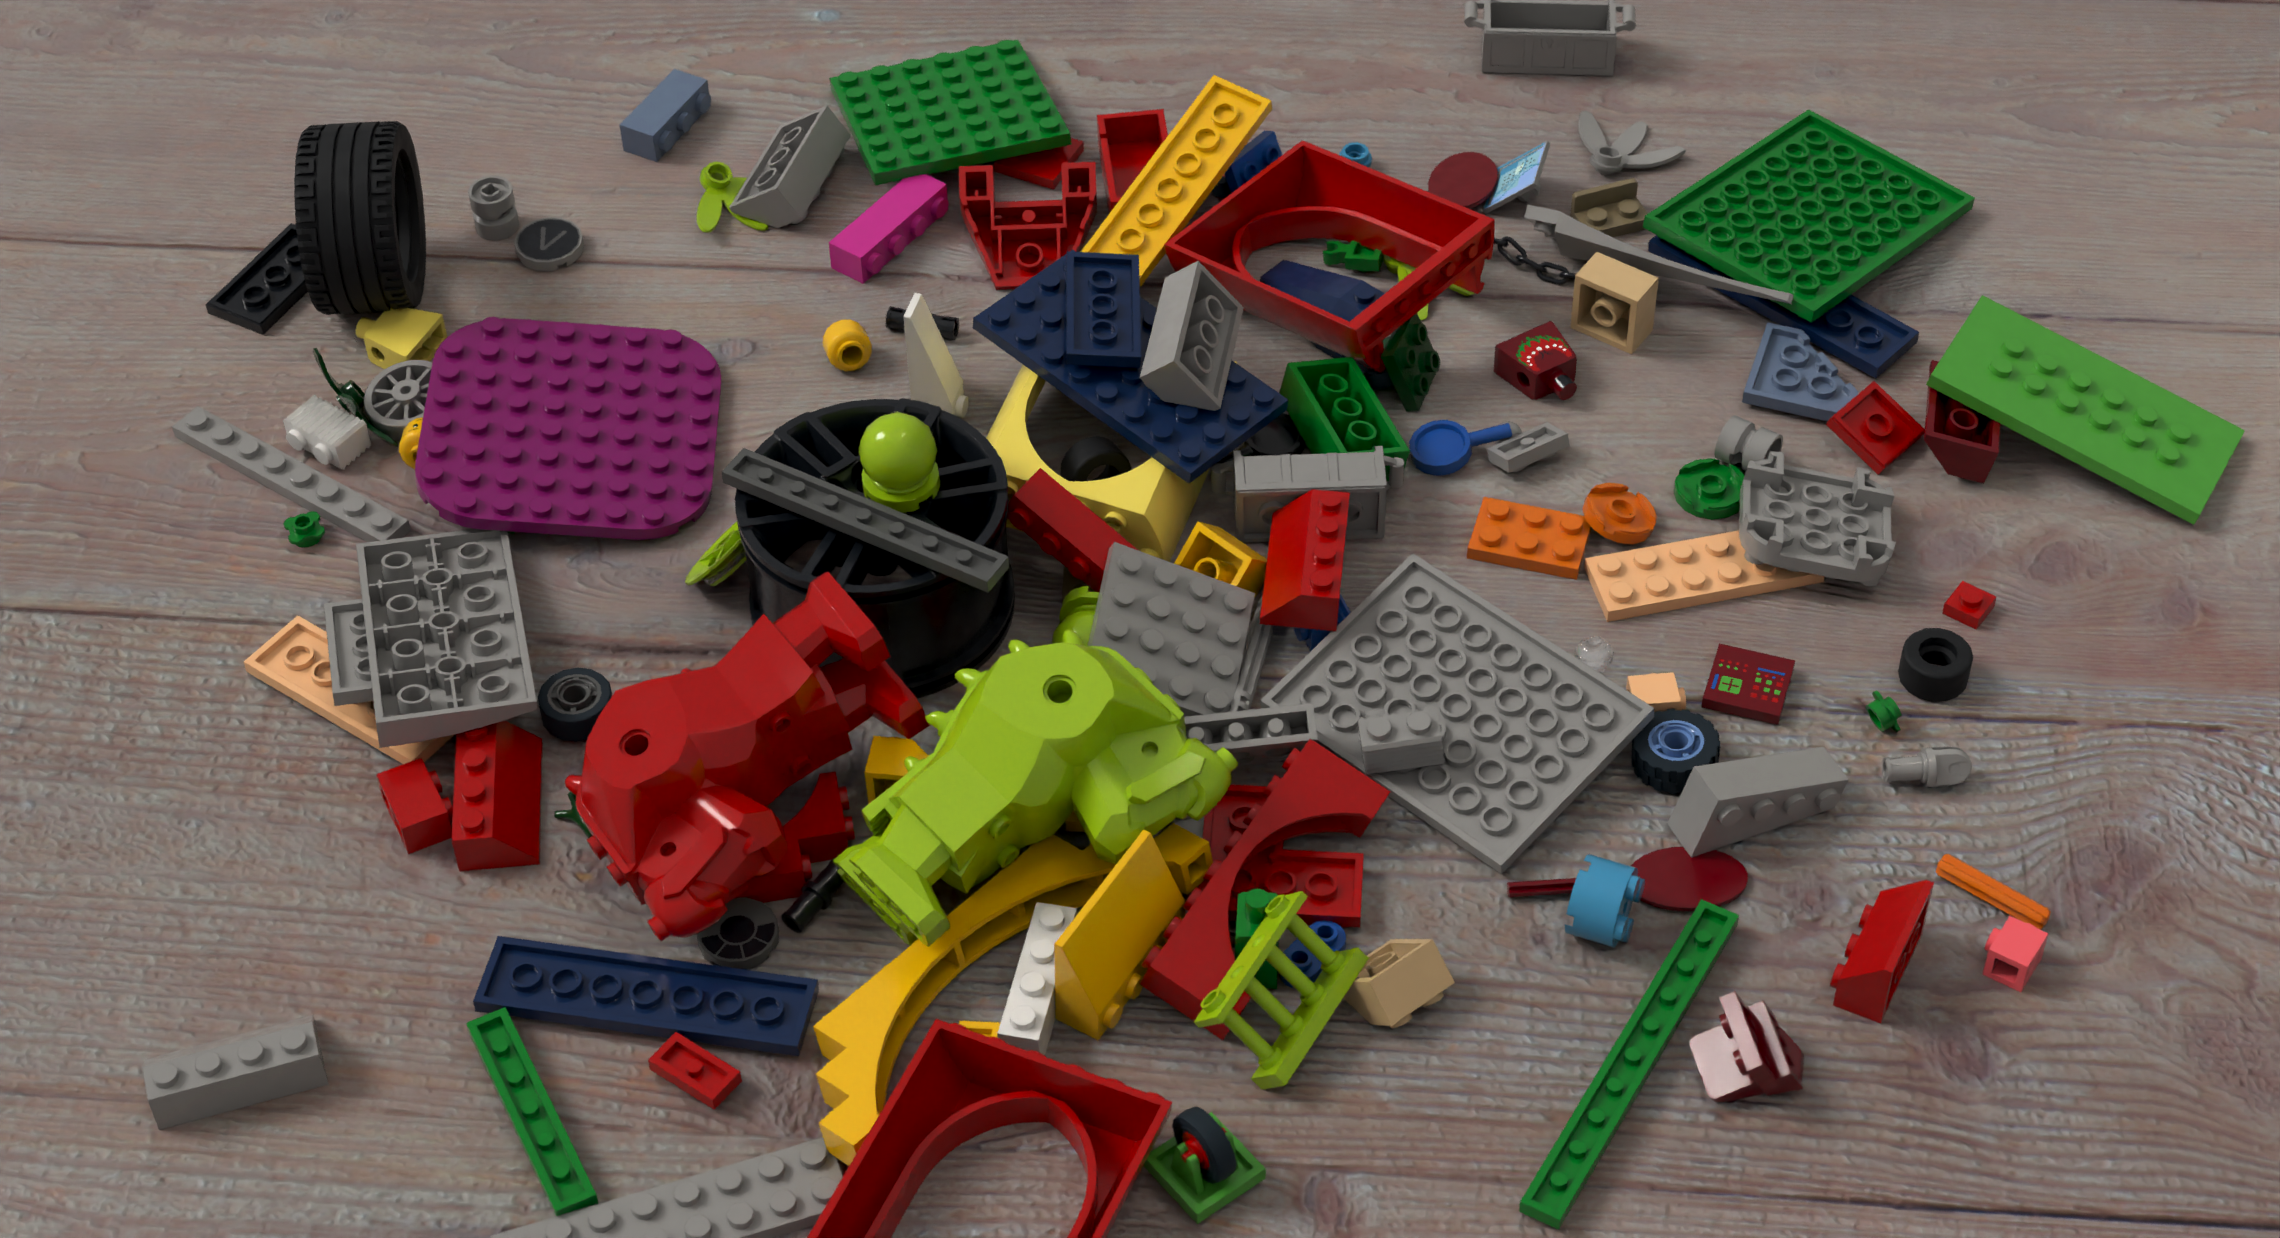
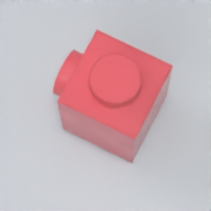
(2014, 953)

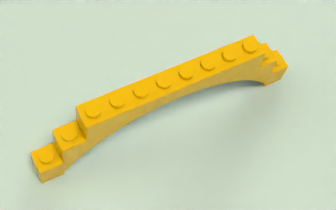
(873, 1022)

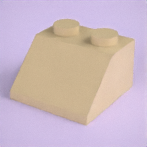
(1399, 981)

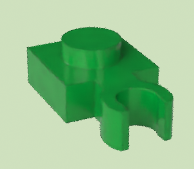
(1353, 255)

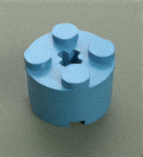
(1603, 901)

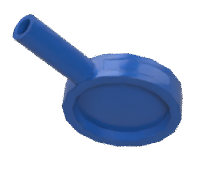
(1447, 446)

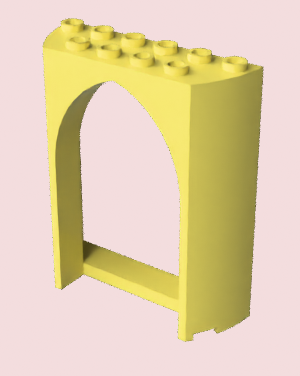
(1142, 505)

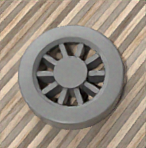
(396, 395)

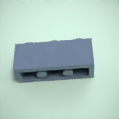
(665, 115)

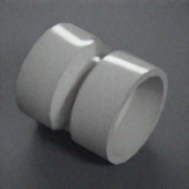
(493, 207)
(1742, 443)

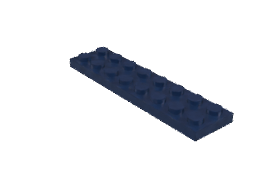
(1848, 330)
(647, 995)

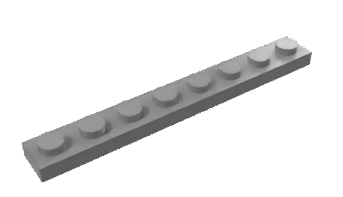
(289, 477)

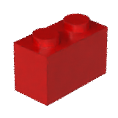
(415, 805)

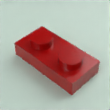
(695, 1070)

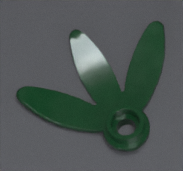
(350, 398)

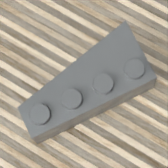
(1753, 796)

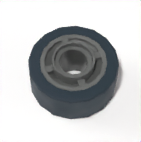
(573, 702)

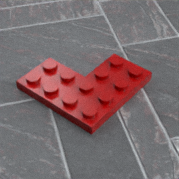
(1326, 877)

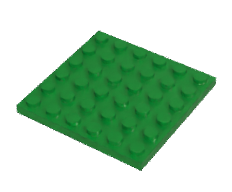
(948, 111)

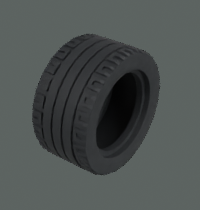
(360, 217)

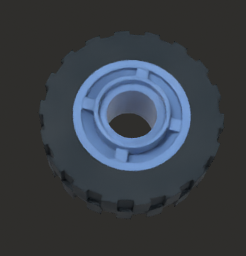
(1671, 748)

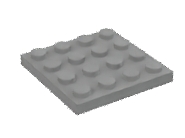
(1174, 627)

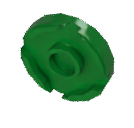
(1709, 489)

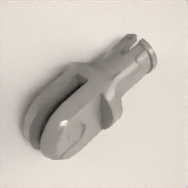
(1931, 767)

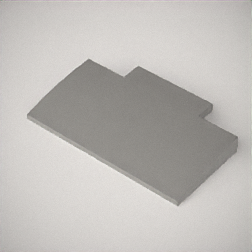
(432, 636)

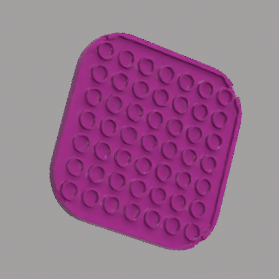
(569, 429)

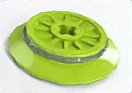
(719, 560)

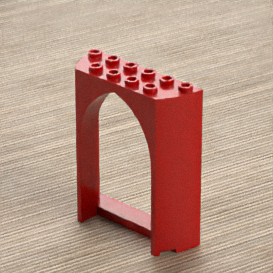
(1332, 197)
(978, 1083)

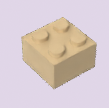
(1614, 302)

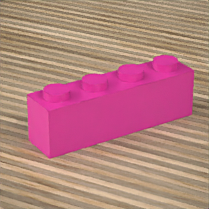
(888, 227)

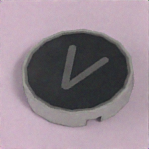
(549, 243)

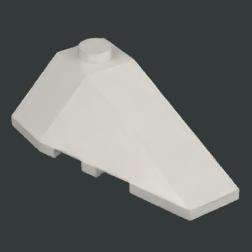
(930, 364)

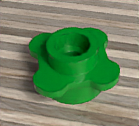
(304, 529)
(1884, 712)

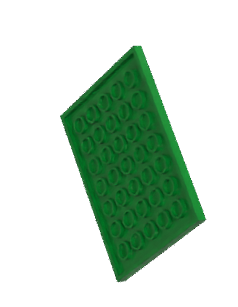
(1809, 213)

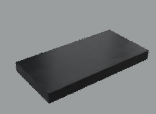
(264, 286)

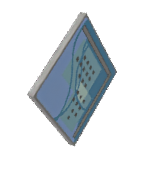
(1518, 178)

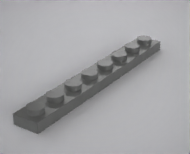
(866, 520)

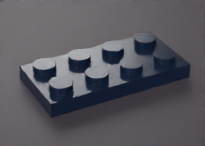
(1103, 309)

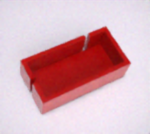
(1126, 147)

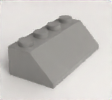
(792, 169)
(1192, 339)
(234, 1072)

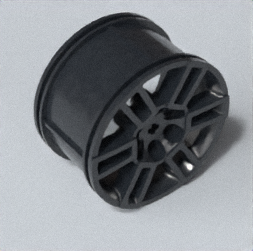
(926, 621)

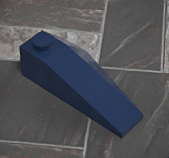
(1324, 289)

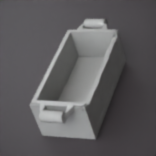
(1549, 35)
(1273, 481)

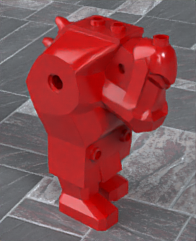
(695, 756)

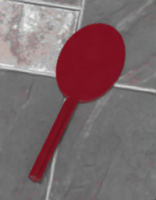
(1464, 179)
(1671, 880)

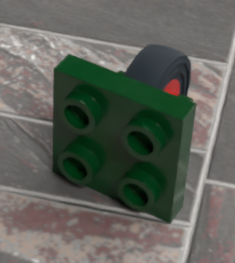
(1408, 364)

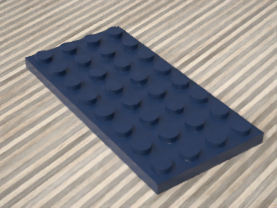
(1181, 437)

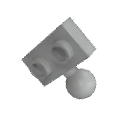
(1527, 447)

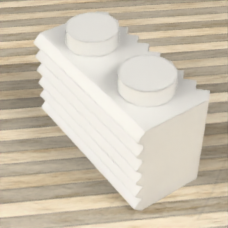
(327, 432)

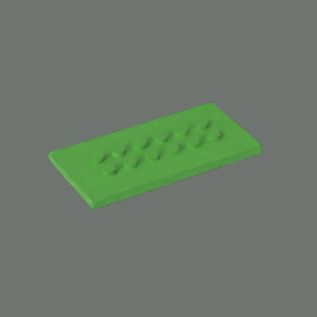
(2086, 409)

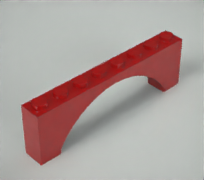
(1312, 797)

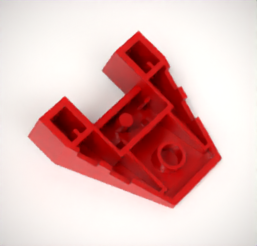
(1026, 236)

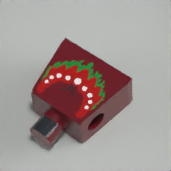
(1538, 363)

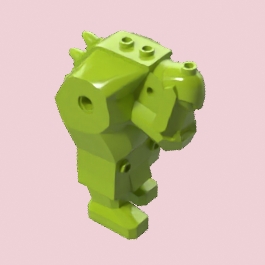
(1012, 763)

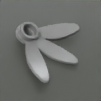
(1619, 155)

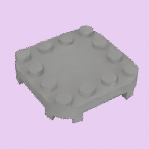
(1816, 521)

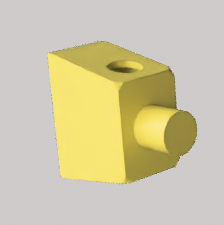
(402, 336)

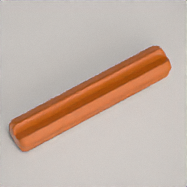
(1992, 891)

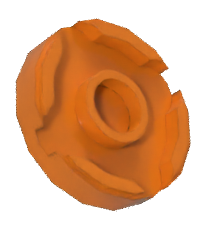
(1619, 513)

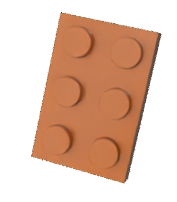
(1529, 538)

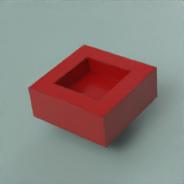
(1969, 605)

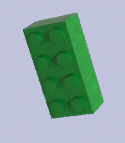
(1339, 409)

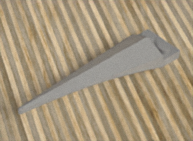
(1583, 242)

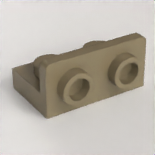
(1610, 208)

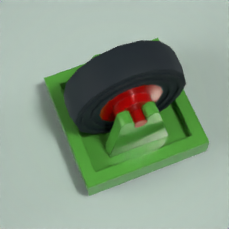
(1203, 1164)

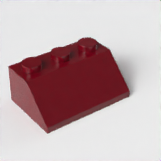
(1959, 436)

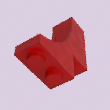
(812, 836)

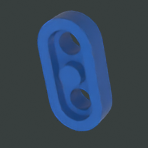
(1298, 952)

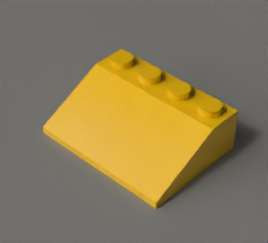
(1110, 938)

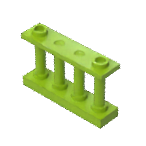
(1318, 998)

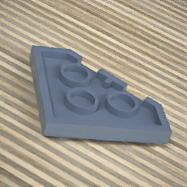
(1795, 377)

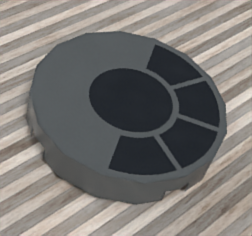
(741, 935)

